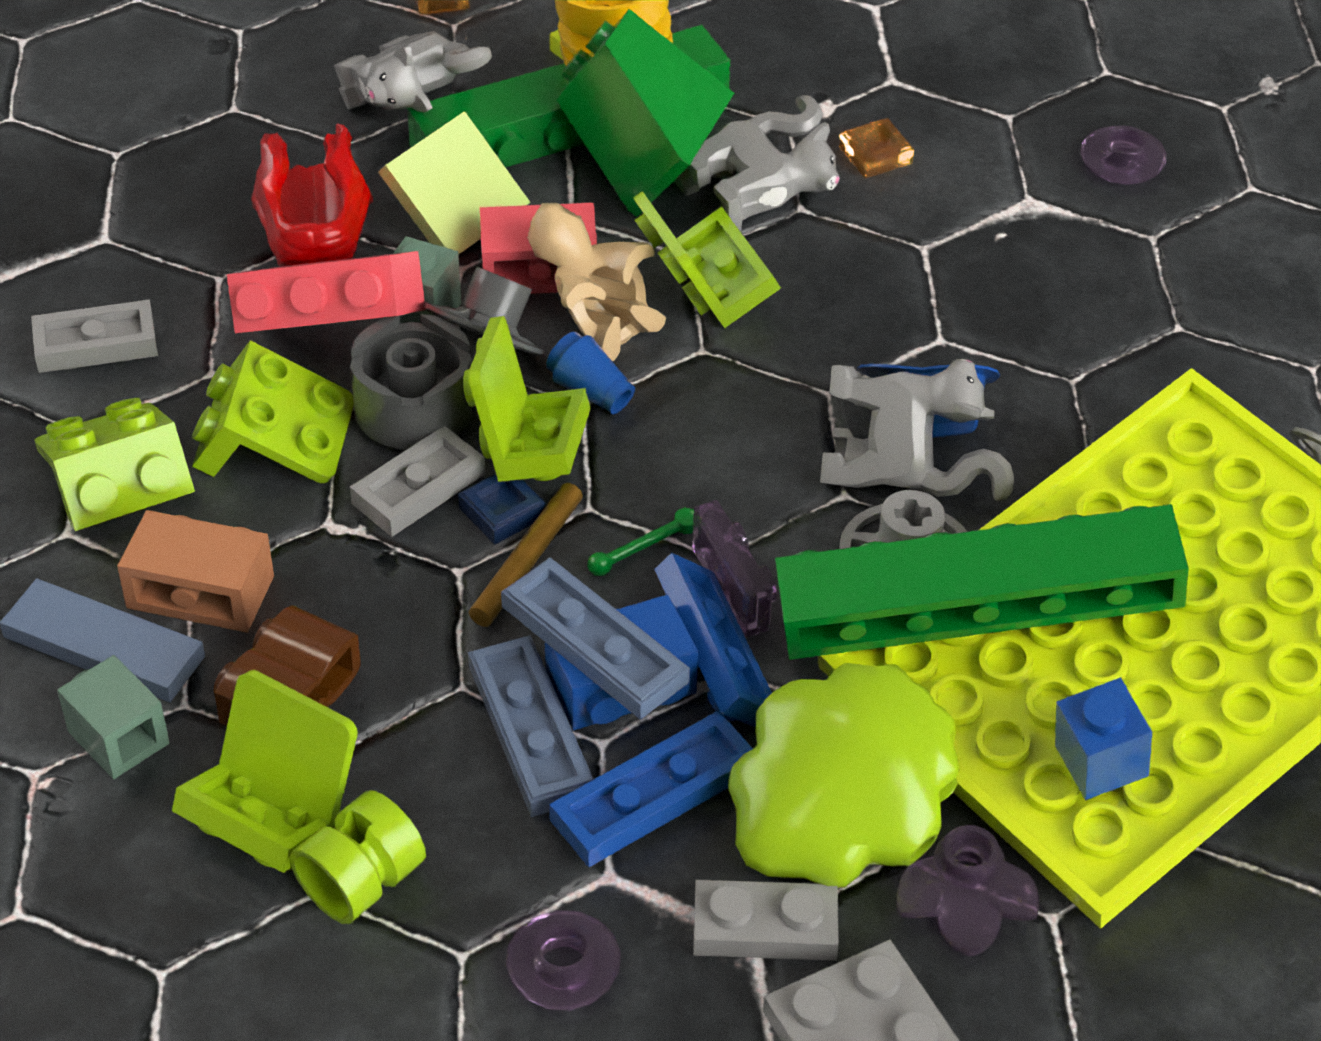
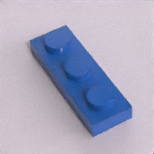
(723, 651)
(649, 789)

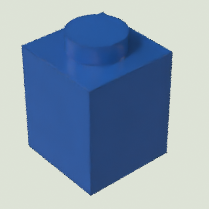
(1103, 738)

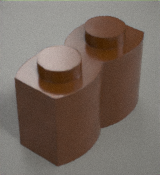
(297, 652)

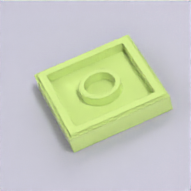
(448, 181)

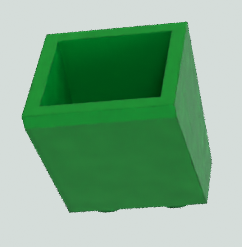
(640, 106)

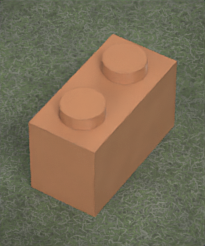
(196, 570)

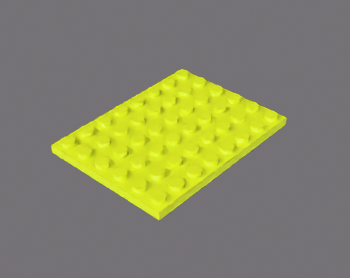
(1218, 681)

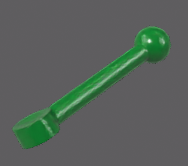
(601, 563)

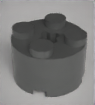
(410, 380)

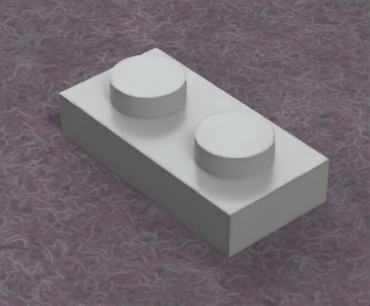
(94, 336)
(417, 480)
(766, 920)

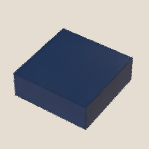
(500, 507)

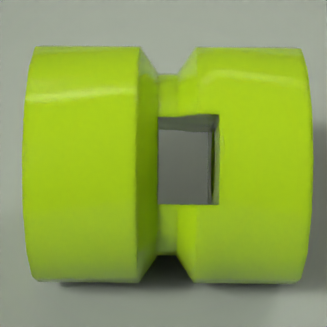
(367, 849)

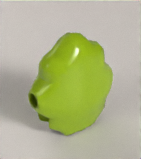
(843, 776)

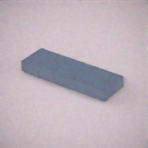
(90, 632)
(595, 638)
(529, 722)

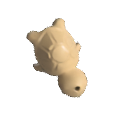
(597, 280)

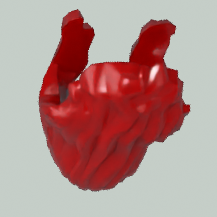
(311, 210)

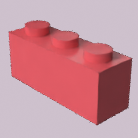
(326, 292)

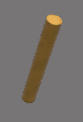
(526, 552)

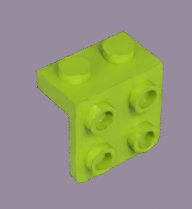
(717, 260)
(275, 412)
(521, 432)
(115, 462)
(276, 772)

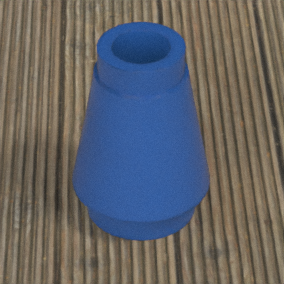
(582, 363)

